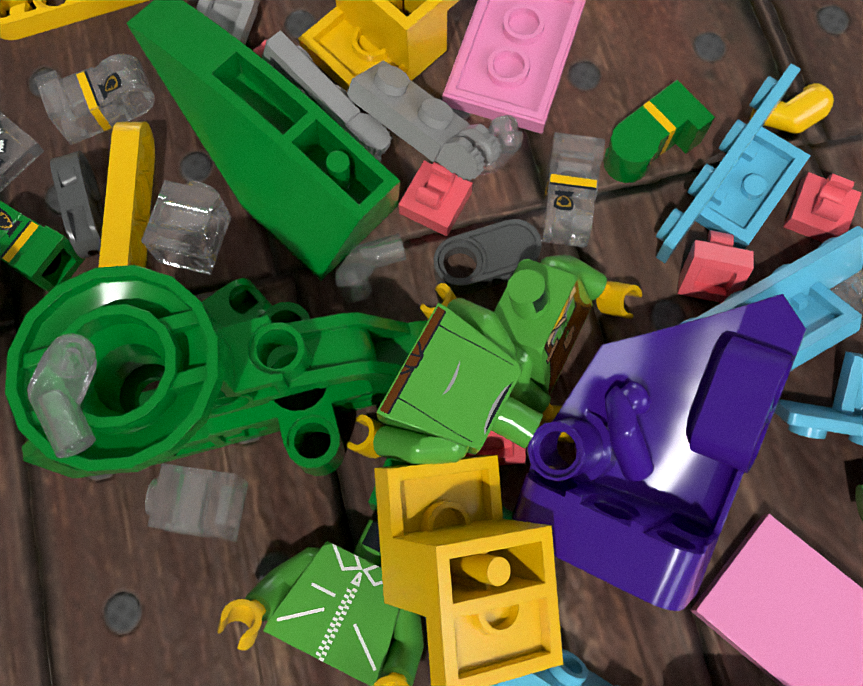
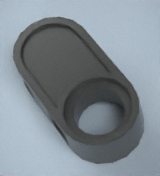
(78, 201)
(494, 250)

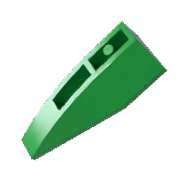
(267, 138)

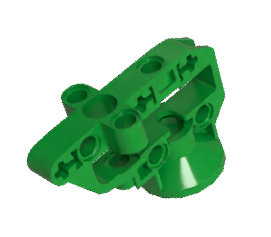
(214, 379)

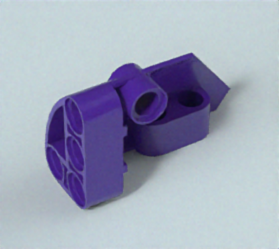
(708, 415)

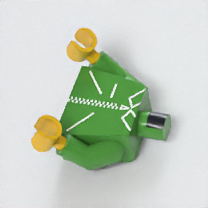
(335, 612)

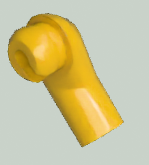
(802, 110)

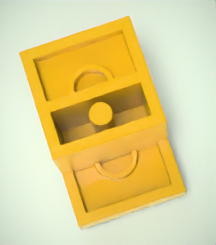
(370, 31)
(468, 571)

